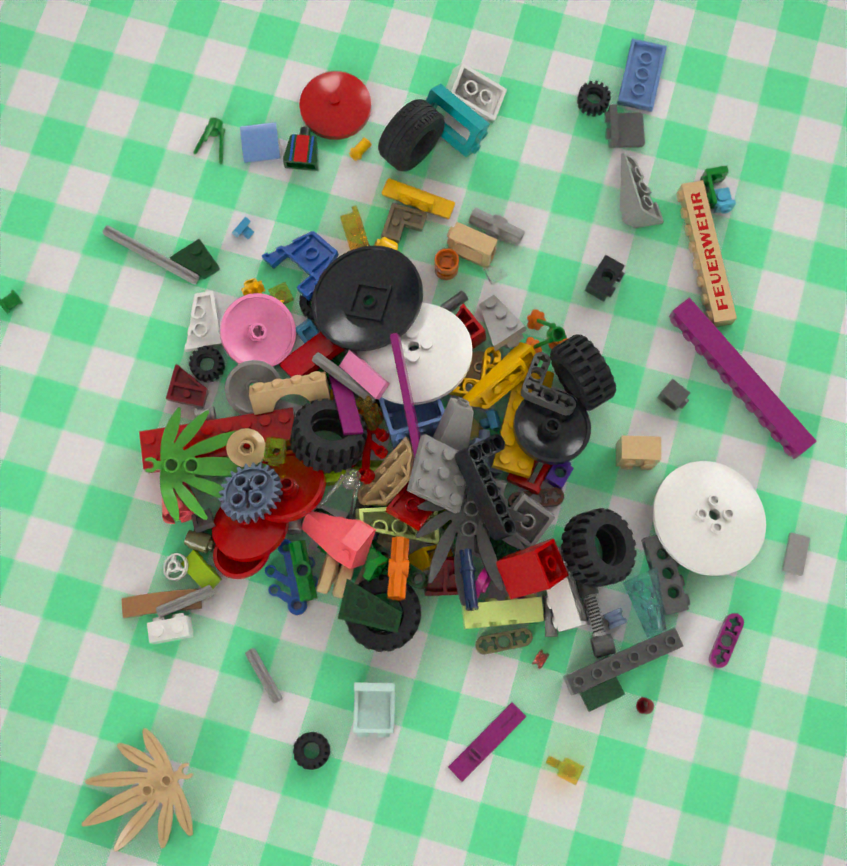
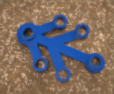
(289, 581)

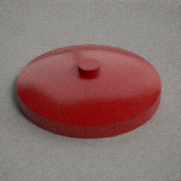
(335, 105)
(301, 489)
(247, 541)

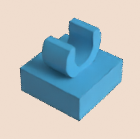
(242, 228)
(492, 421)

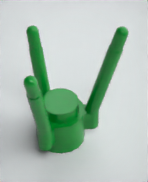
(213, 129)

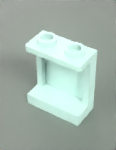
(374, 709)

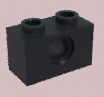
(610, 268)

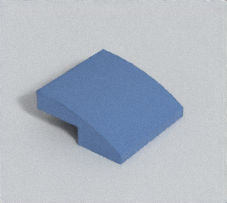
(260, 142)

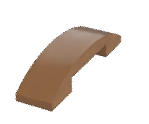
(147, 603)

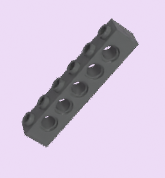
(623, 661)

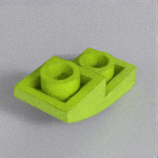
(200, 571)

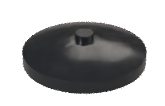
(550, 435)

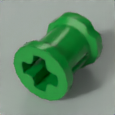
(10, 301)

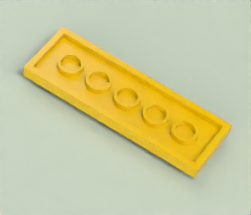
(512, 457)

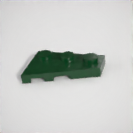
(367, 609)

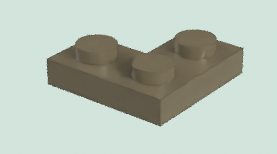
(401, 217)

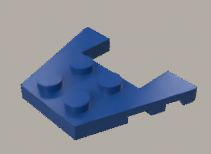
(310, 254)

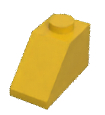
(423, 557)

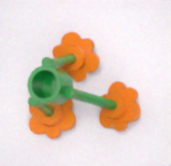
(555, 334)

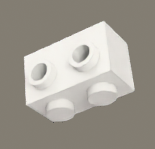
(171, 629)

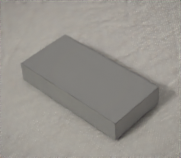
(795, 554)

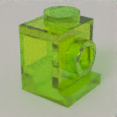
(271, 444)

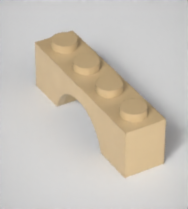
(311, 386)

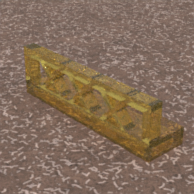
(354, 229)

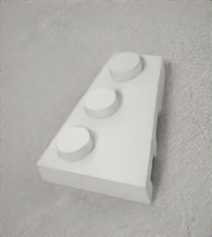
(204, 323)

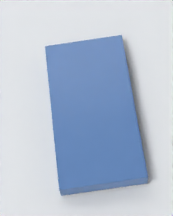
(642, 75)

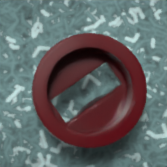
(645, 705)

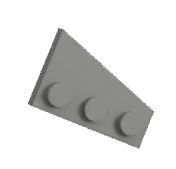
(500, 322)

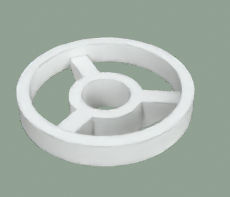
(173, 557)

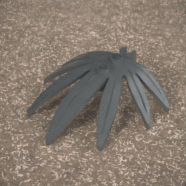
(466, 525)

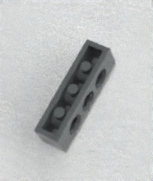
(681, 601)

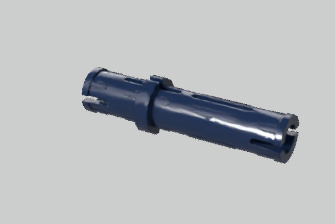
(467, 571)

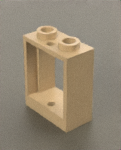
(472, 244)

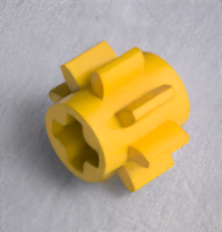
(252, 286)

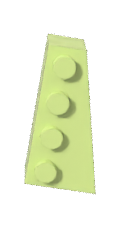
(391, 526)
(504, 612)

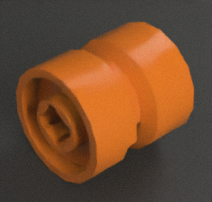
(446, 264)

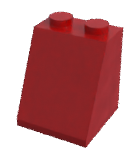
(532, 569)

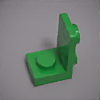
(711, 176)
(374, 564)

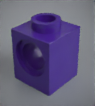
(556, 481)

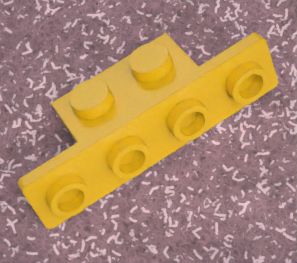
(418, 198)

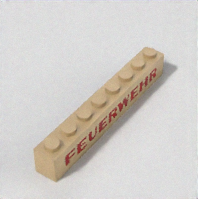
(706, 254)

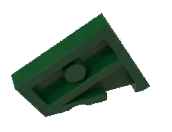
(196, 259)

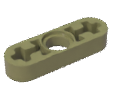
(517, 633)

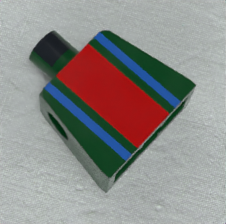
(302, 151)

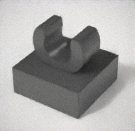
(201, 525)

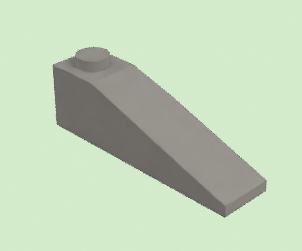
(635, 200)

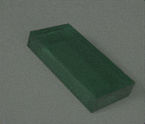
(602, 694)

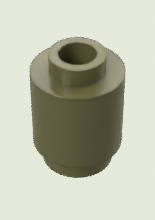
(200, 541)

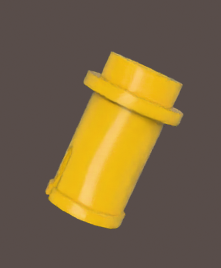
(357, 152)

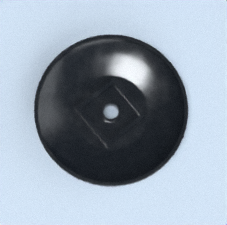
(354, 279)

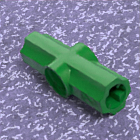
(305, 583)

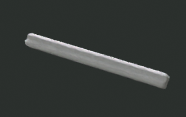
(151, 255)

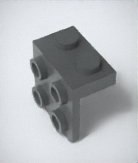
(624, 129)

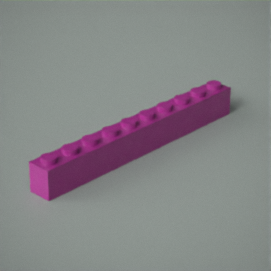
(742, 379)

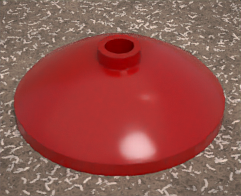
(235, 569)

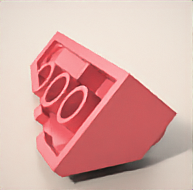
(341, 538)

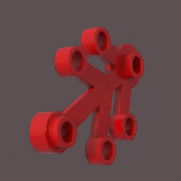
(367, 474)

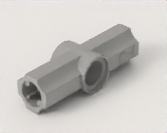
(496, 226)

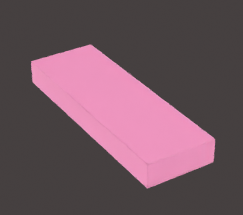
(364, 374)

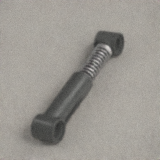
(602, 642)

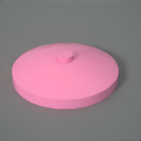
(257, 329)

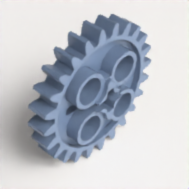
(250, 493)

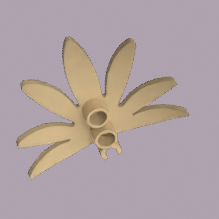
(154, 787)

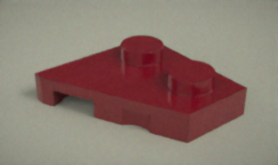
(186, 389)
(444, 581)

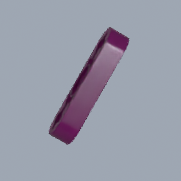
(737, 629)

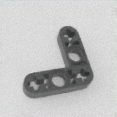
(536, 386)

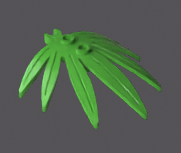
(181, 465)

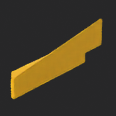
(502, 377)

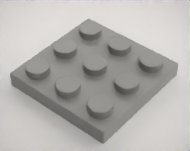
(437, 475)

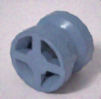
(615, 618)

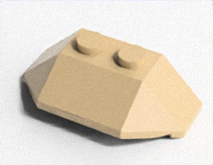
(389, 476)

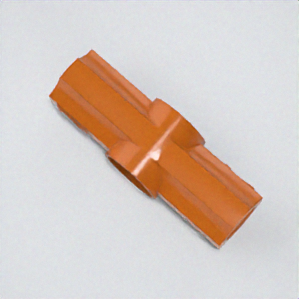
(398, 568)

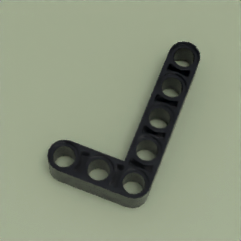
(483, 486)

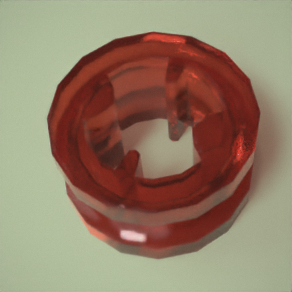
(540, 659)

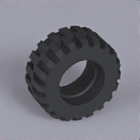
(583, 371)
(324, 453)
(581, 550)
(408, 625)

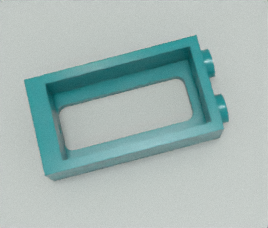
(464, 115)

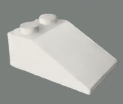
(476, 91)

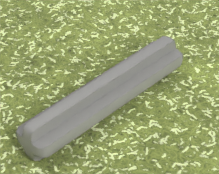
(184, 601)
(263, 675)

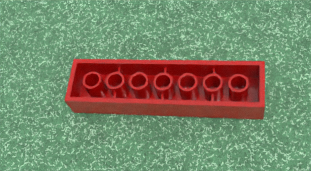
(273, 424)

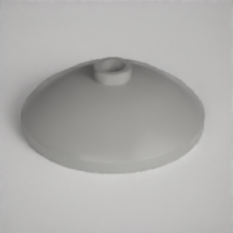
(241, 377)

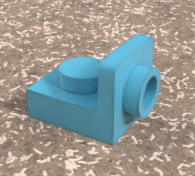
(724, 201)

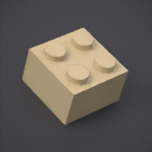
(638, 452)

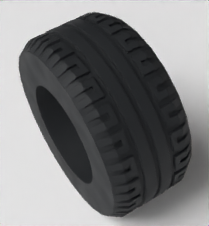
(411, 135)

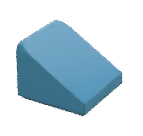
(306, 330)

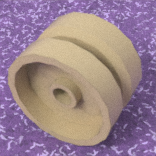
(333, 573)

